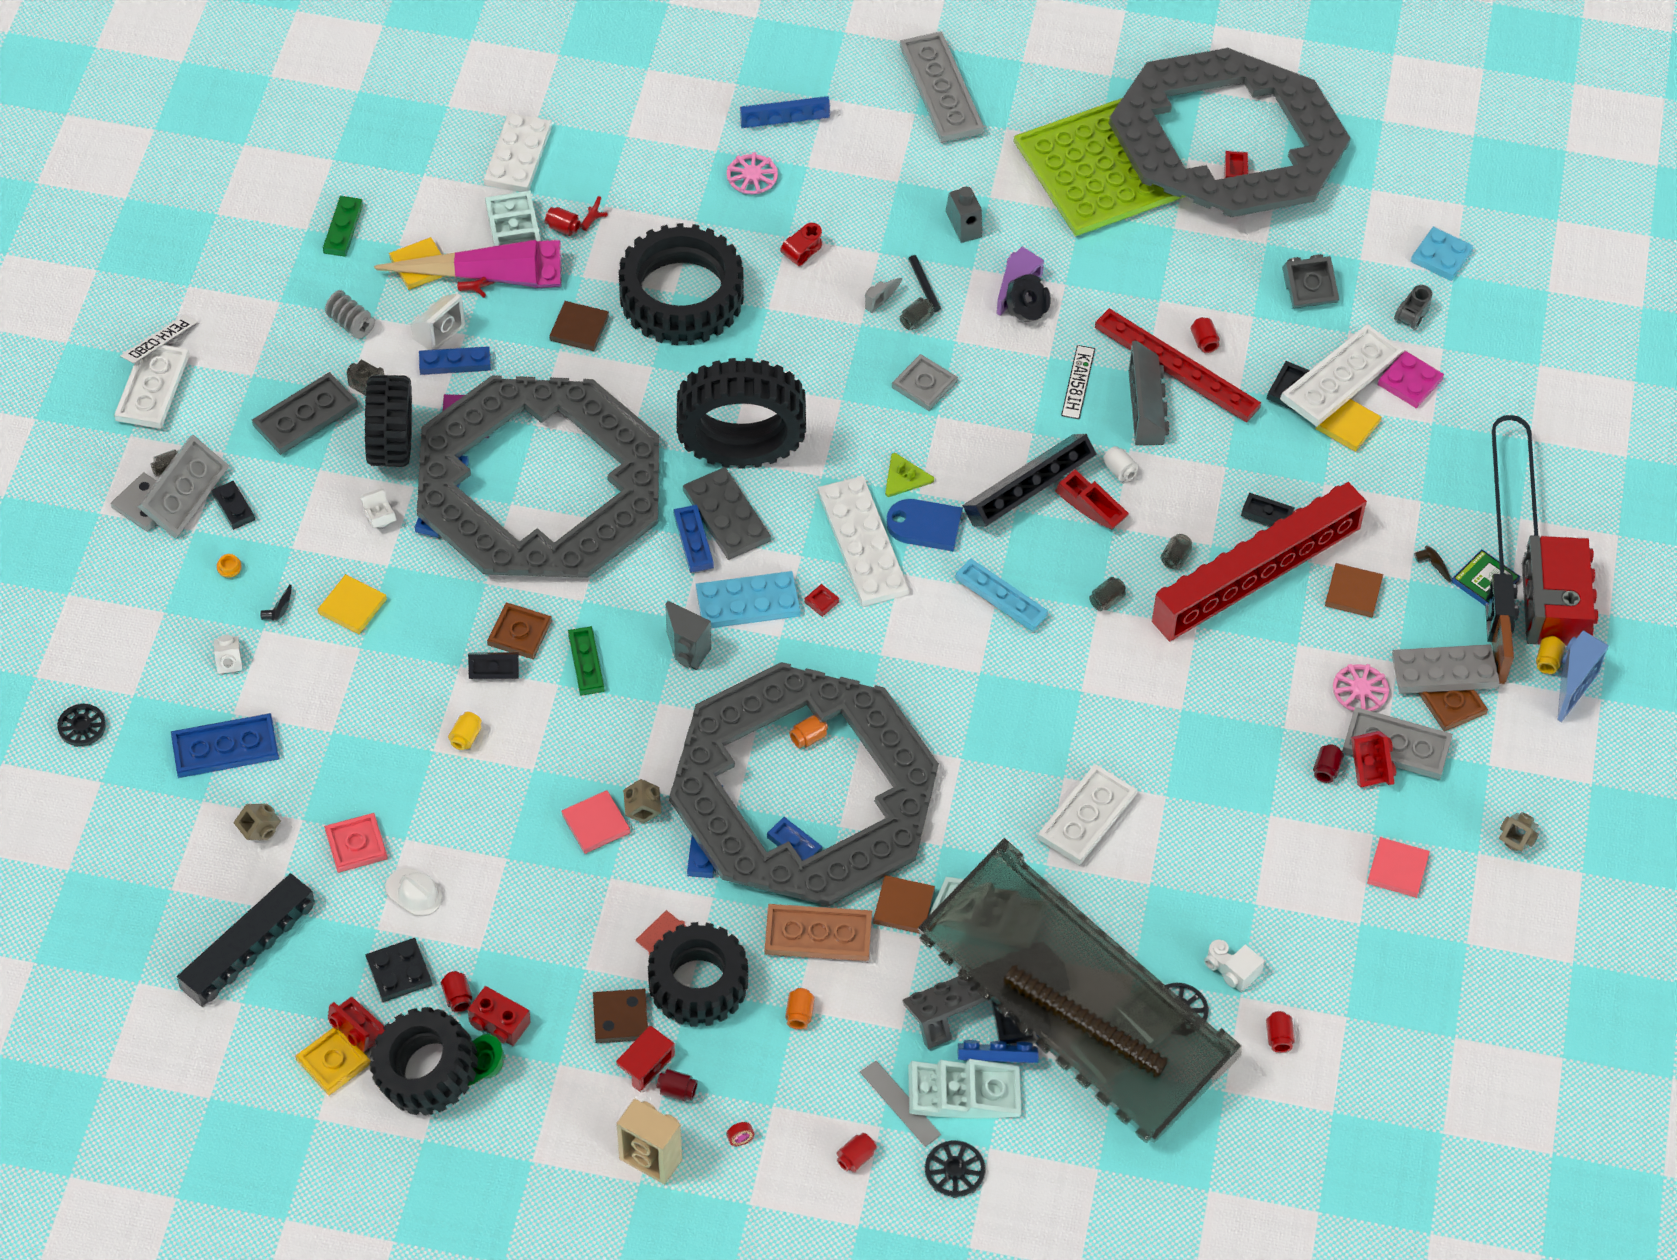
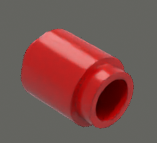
(562, 220)
(1205, 334)
(456, 991)
(1280, 1032)
(856, 1152)

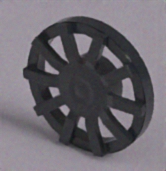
(81, 725)

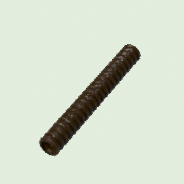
(1085, 1021)

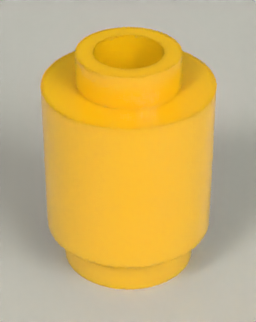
(1550, 655)
(465, 731)

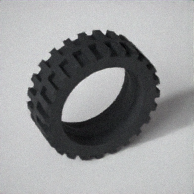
(681, 321)
(741, 384)

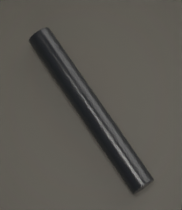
(923, 281)

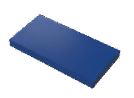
(224, 745)

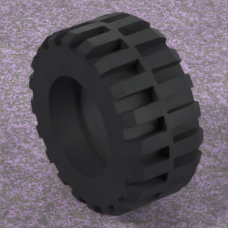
(388, 420)
(695, 944)
(407, 1036)

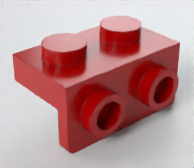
(1373, 759)
(355, 1023)

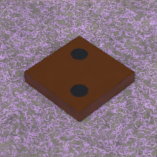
(619, 1015)

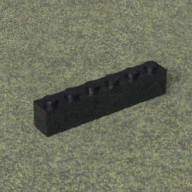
(1029, 480)
(246, 940)

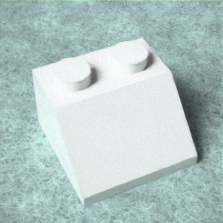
(439, 322)

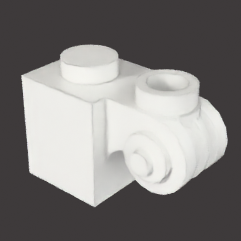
(1236, 969)

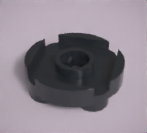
(1016, 299)

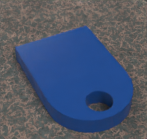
(925, 523)

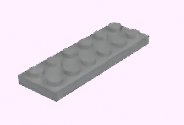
(941, 87)

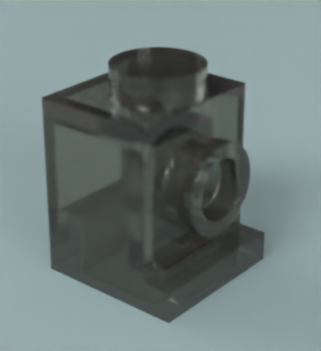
(359, 373)

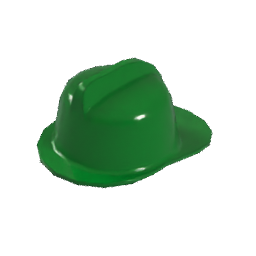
(489, 1056)

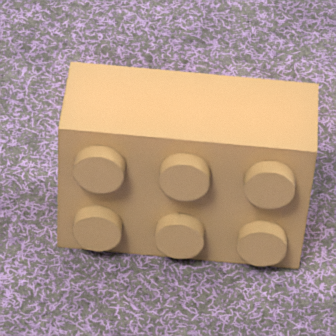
(649, 1140)

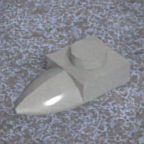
(880, 293)

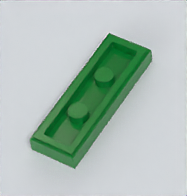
(586, 660)

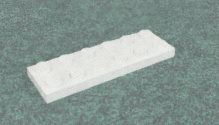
(1341, 375)
(863, 541)

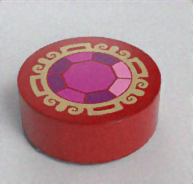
(740, 1134)

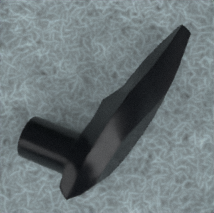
(280, 607)

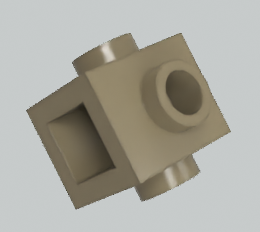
(642, 801)
(257, 821)
(1511, 834)

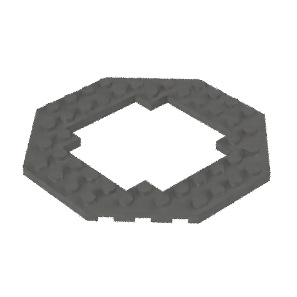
(1240, 195)
(480, 536)
(845, 865)

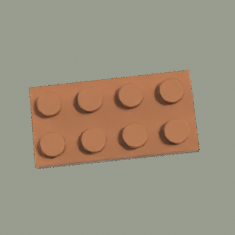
(818, 932)

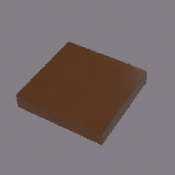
(579, 325)

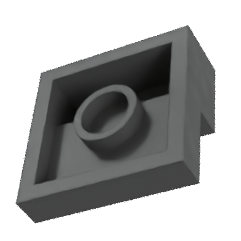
(1310, 281)

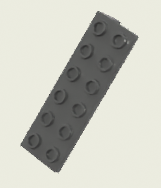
(939, 1002)

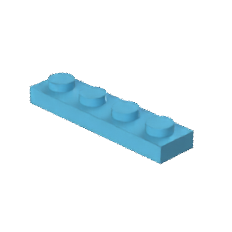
(1001, 594)

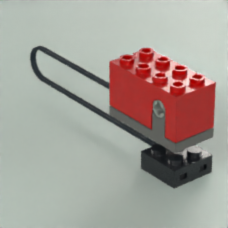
(1554, 576)

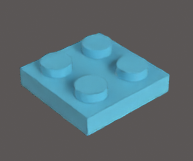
(1442, 253)

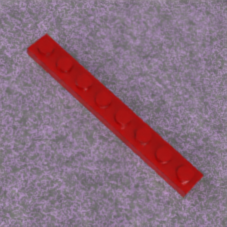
(1180, 366)

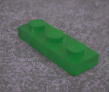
(342, 226)

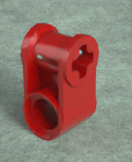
(803, 244)

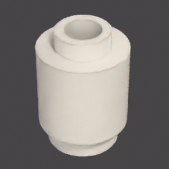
(1120, 464)

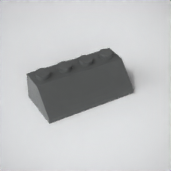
(1147, 396)

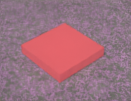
(595, 821)
(355, 842)
(1398, 867)

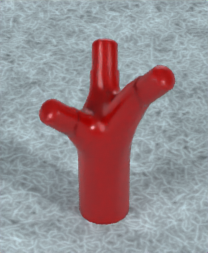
(592, 215)
(474, 285)

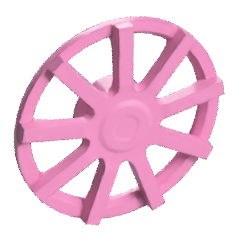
(751, 173)
(1361, 687)

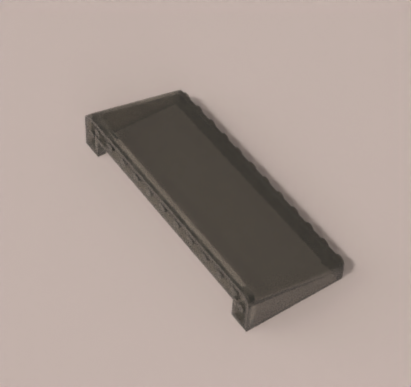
(1014, 917)

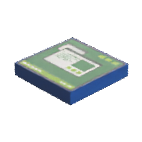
(1477, 575)

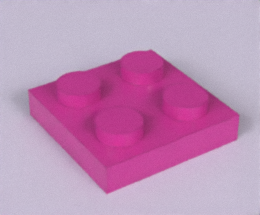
(1410, 379)

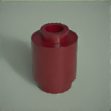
(1328, 763)
(677, 1085)

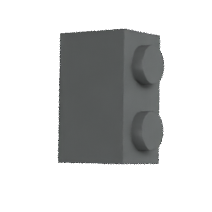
(687, 635)

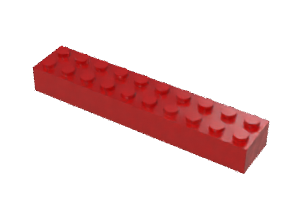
(1258, 561)

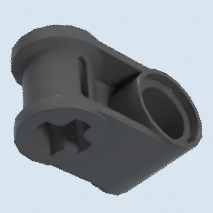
(1415, 306)

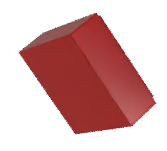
(821, 600)

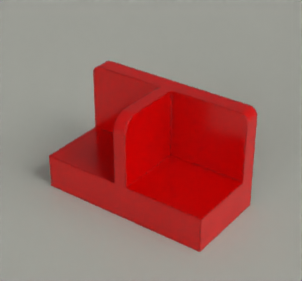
(646, 1057)

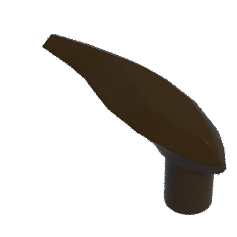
(1435, 560)

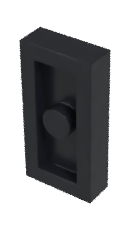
(233, 505)
(1265, 509)
(493, 665)

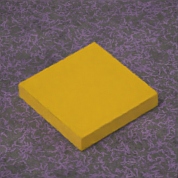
(420, 249)
(1350, 424)
(352, 604)
(332, 1060)

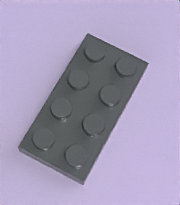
(304, 413)
(727, 513)

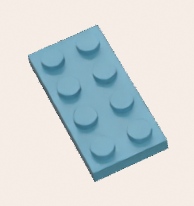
(748, 599)

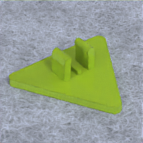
(905, 476)

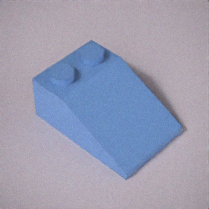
(1580, 668)

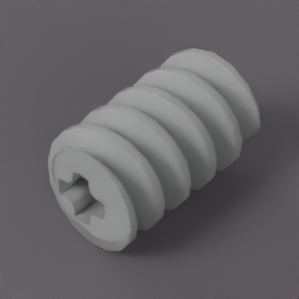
(349, 314)

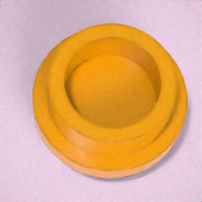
(229, 565)

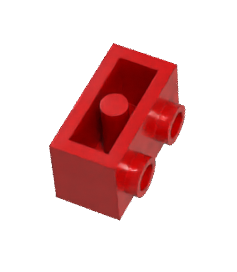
(498, 1016)

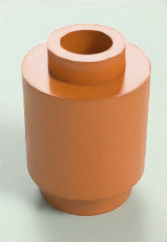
(808, 732)
(799, 1008)

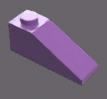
(1018, 264)

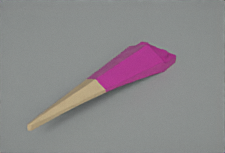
(519, 263)

